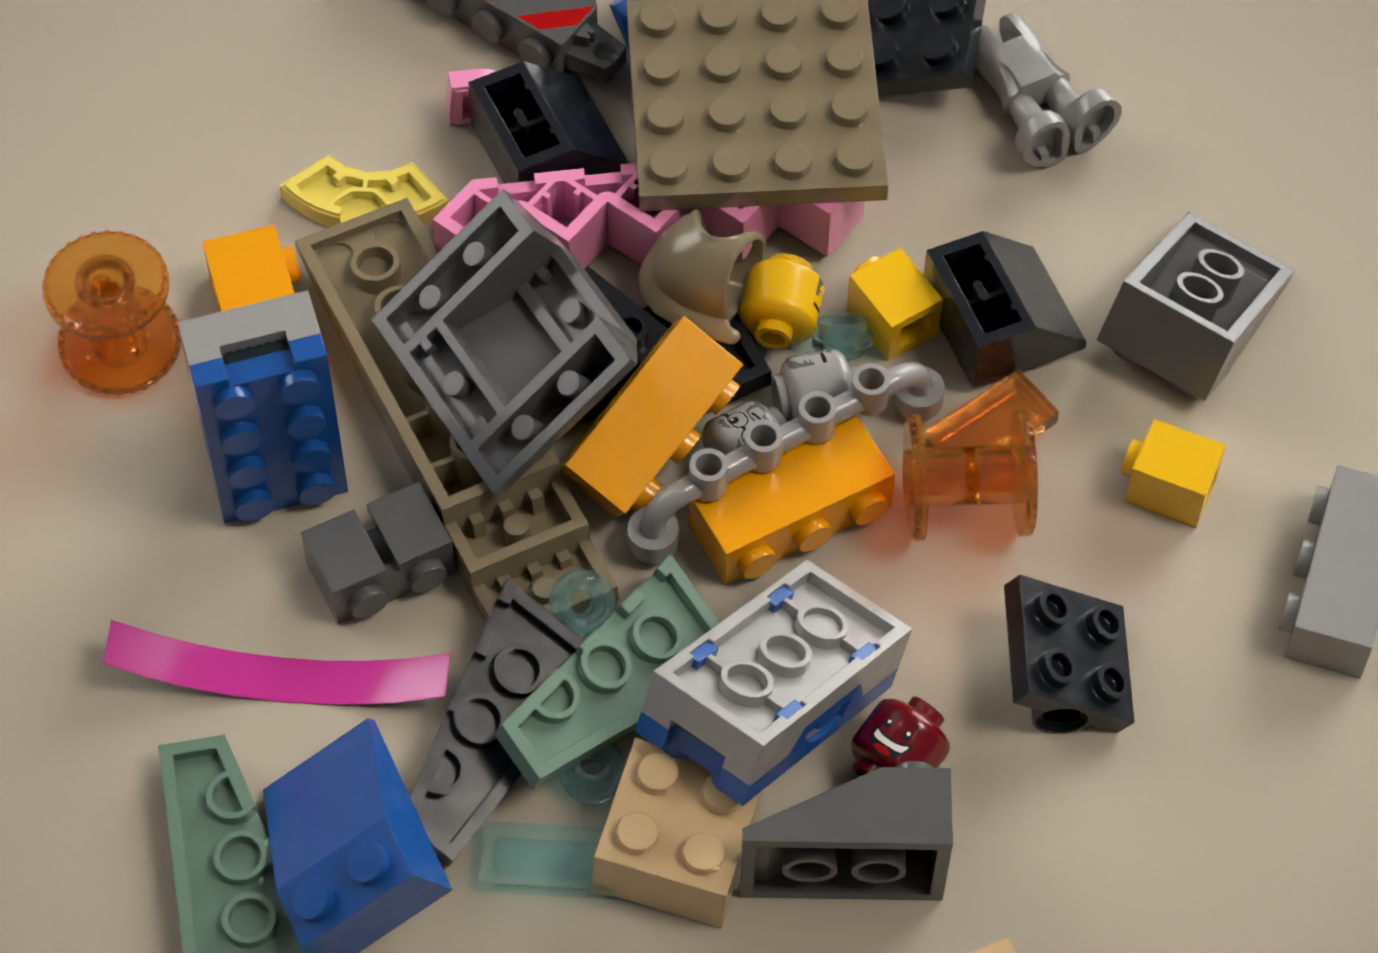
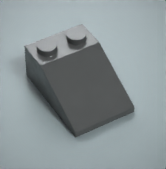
(1193, 305)
(861, 840)

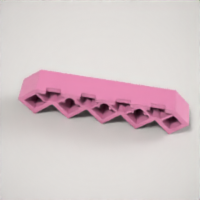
(605, 210)

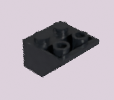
(540, 123)
(999, 306)

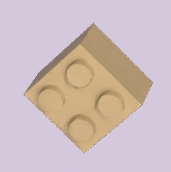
(672, 837)

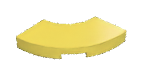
(337, 193)

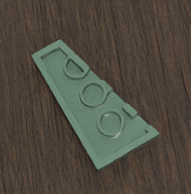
(606, 680)
(220, 854)

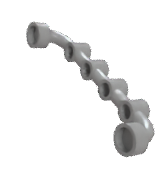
(915, 390)

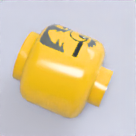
(782, 300)

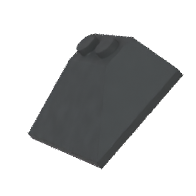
(507, 340)

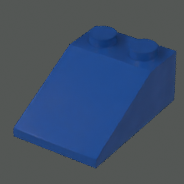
(349, 845)

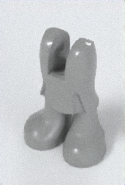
(1029, 79)

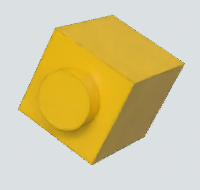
(896, 301)
(1172, 472)

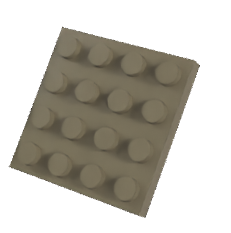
(754, 103)

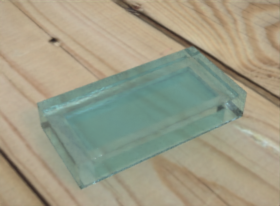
(540, 860)

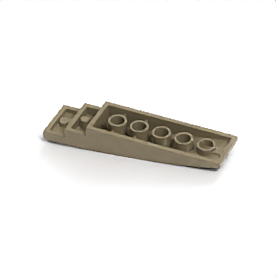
(526, 533)

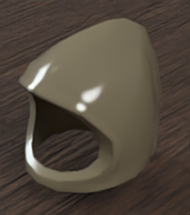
(698, 275)

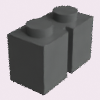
(369, 568)

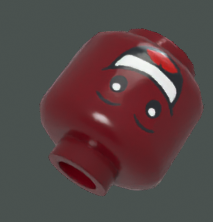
(899, 734)

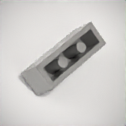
(1338, 605)

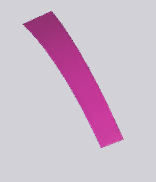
(275, 677)

